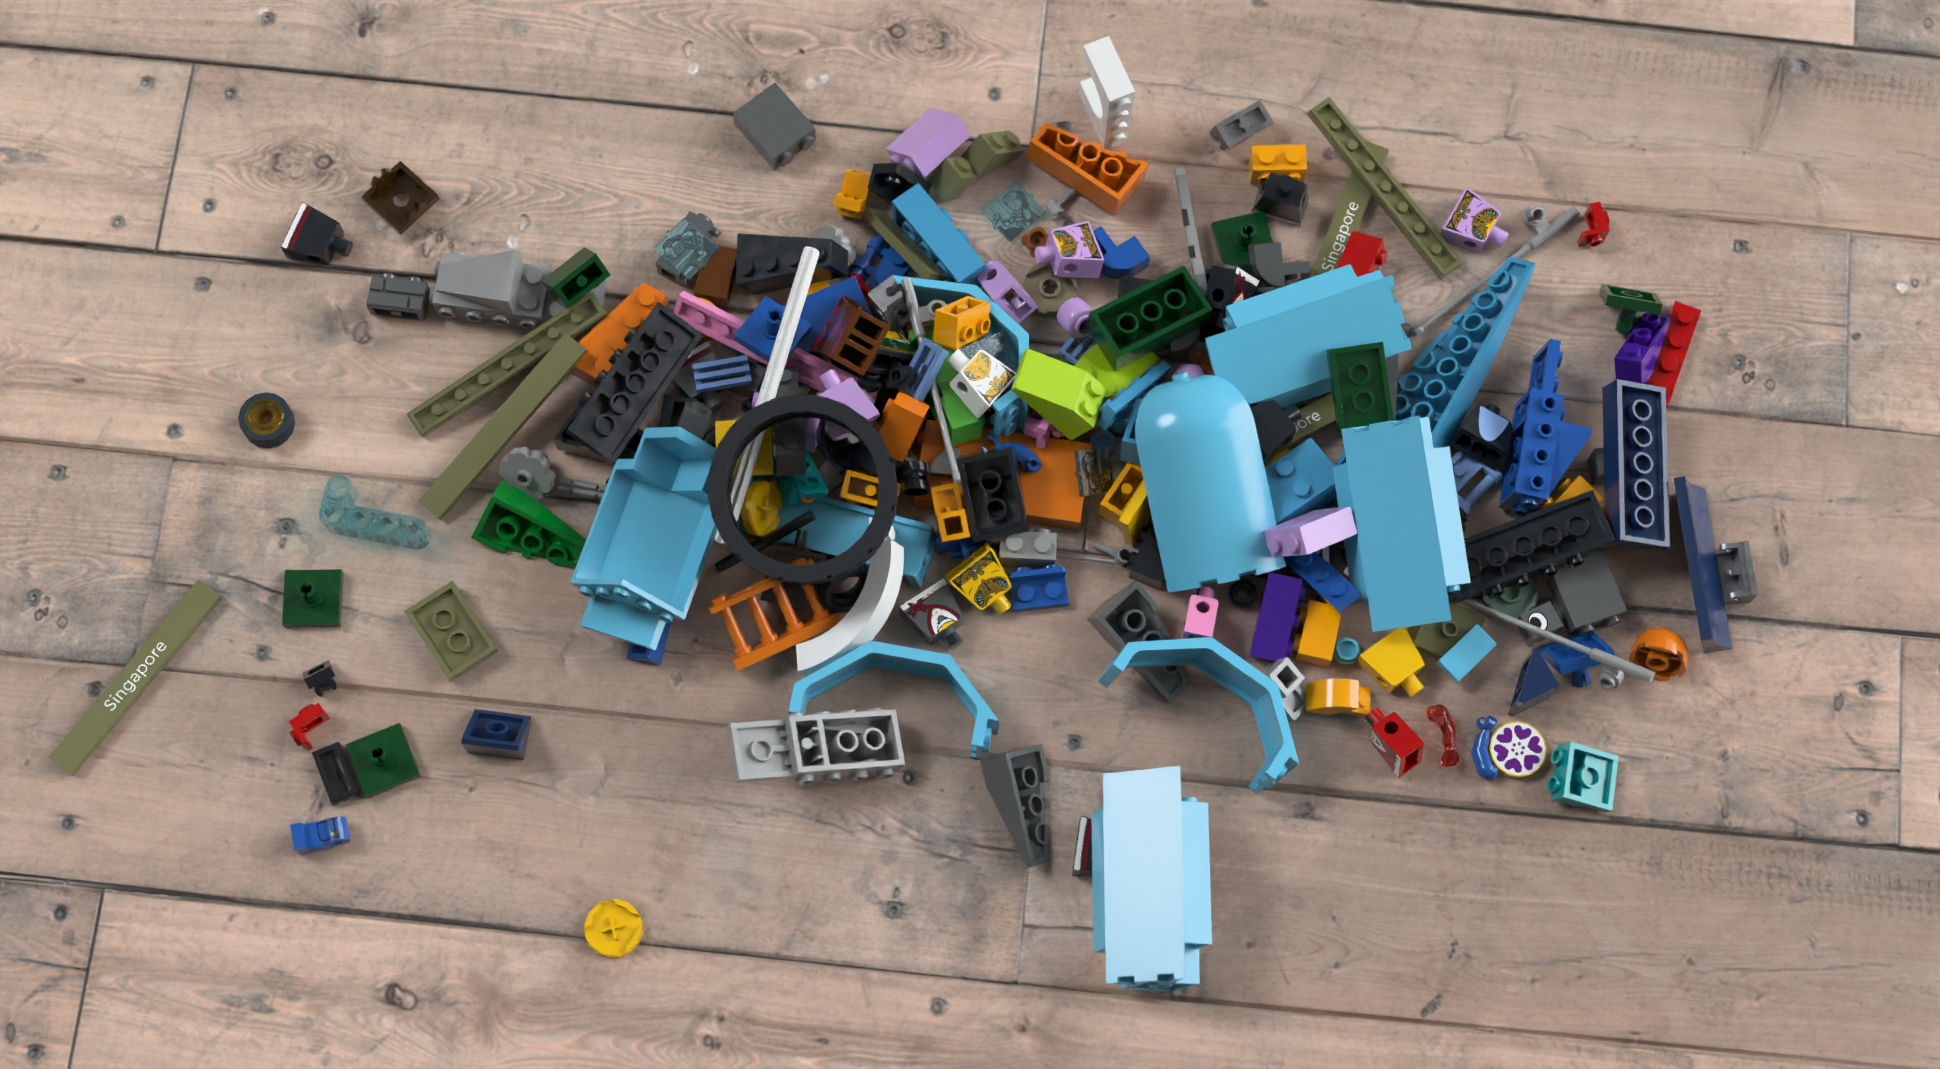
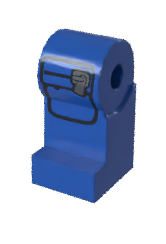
(319, 835)

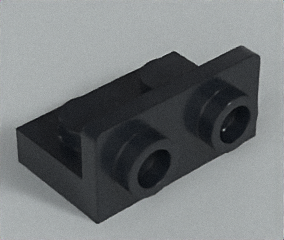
(893, 180)

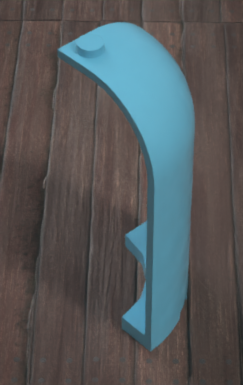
(1204, 482)

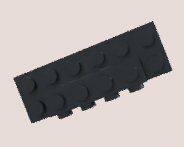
(633, 383)
(1534, 546)

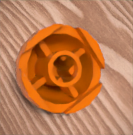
(1660, 652)

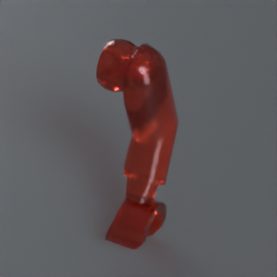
(1441, 715)

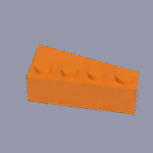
(1087, 167)
(610, 332)

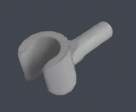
(1054, 207)
(1114, 552)

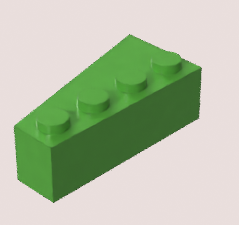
(960, 421)

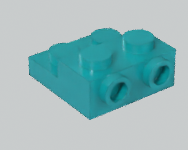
(1583, 776)

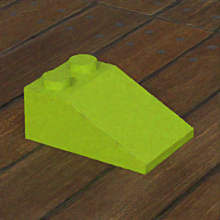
(1098, 366)
(1059, 392)

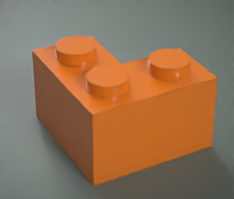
(901, 424)

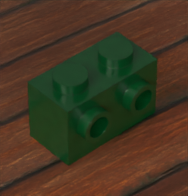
(576, 277)

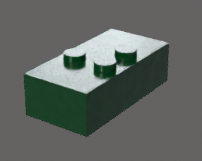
(1149, 317)

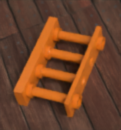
(770, 641)

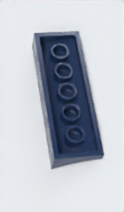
(1636, 464)
(1703, 566)

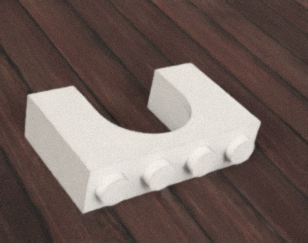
(1108, 93)

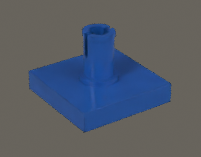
(762, 327)
(1570, 660)

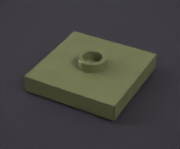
(1442, 636)

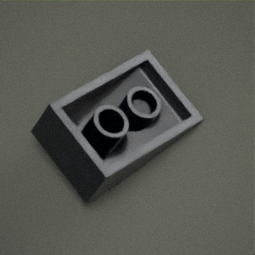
(993, 493)

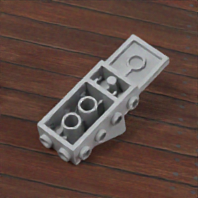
(496, 289)
(817, 747)

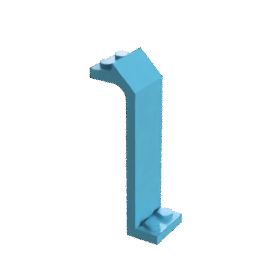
(843, 524)

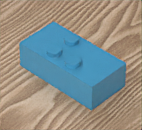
(937, 236)
(1300, 481)

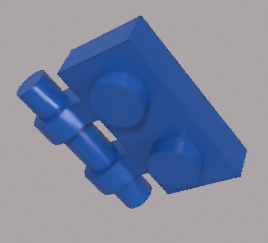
(890, 264)

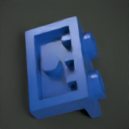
(1038, 588)

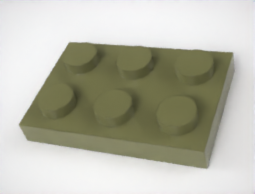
(451, 631)

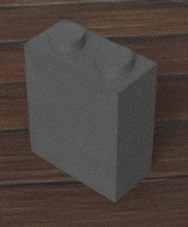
(775, 126)
(1587, 595)

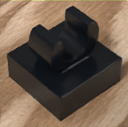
(318, 675)

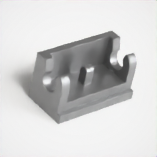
(1241, 125)
(887, 303)
(1737, 572)

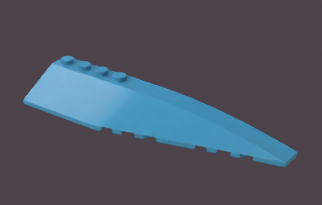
(1458, 360)

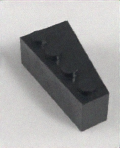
(772, 261)

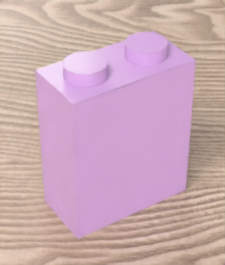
(928, 141)
(1310, 532)

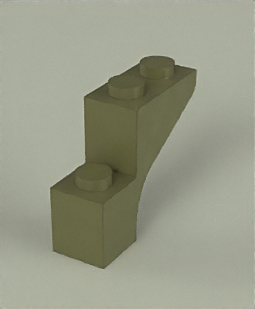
(981, 157)

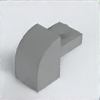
(1288, 679)

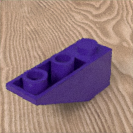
(1641, 349)

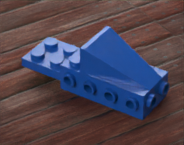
(1539, 440)

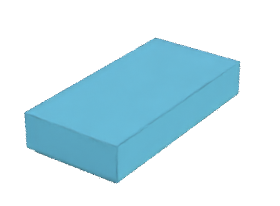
(1466, 653)

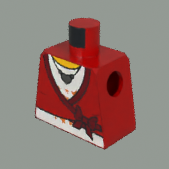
(1395, 741)

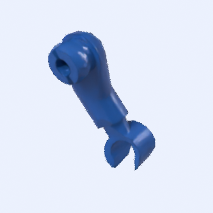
(1025, 456)
(1479, 750)

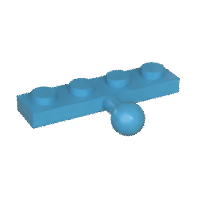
(1116, 412)

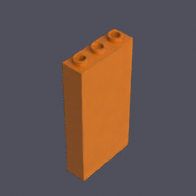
(1049, 494)

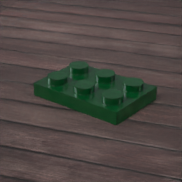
(1359, 385)

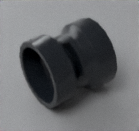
(915, 478)

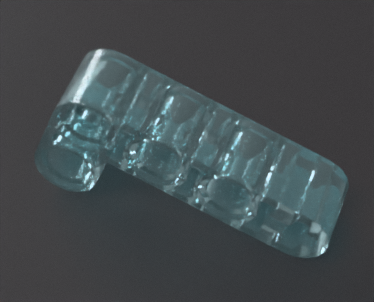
(376, 519)

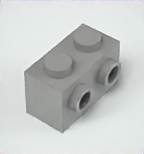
(1028, 549)

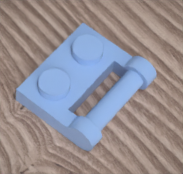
(1464, 470)

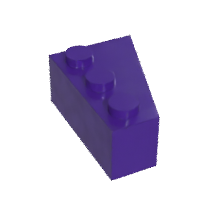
(1277, 616)

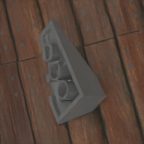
(1134, 617)
(1017, 789)

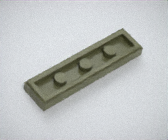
(903, 244)

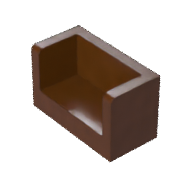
(718, 277)

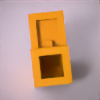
(854, 194)
(949, 512)
(1337, 696)

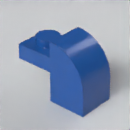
(1123, 259)

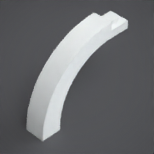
(865, 616)

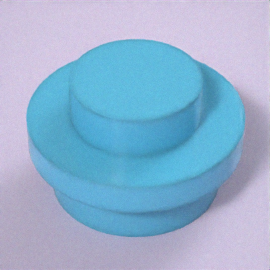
(1346, 651)

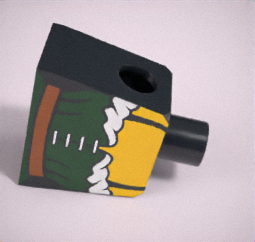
(893, 348)

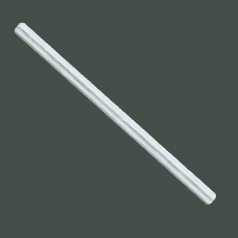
(773, 374)

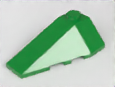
(525, 526)

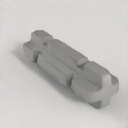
(581, 488)

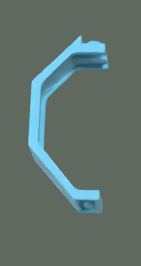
(1010, 408)
(904, 660)
(1234, 675)

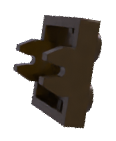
(394, 181)

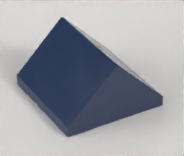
(1534, 684)
(497, 734)

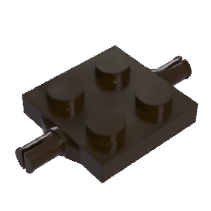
(787, 555)

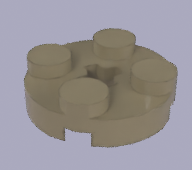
(1035, 283)

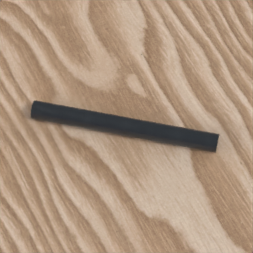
(769, 539)

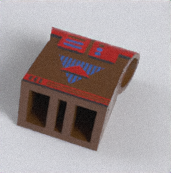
(850, 336)

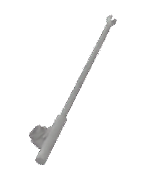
(1542, 230)
(918, 318)
(1612, 668)

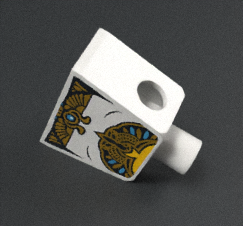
(979, 379)

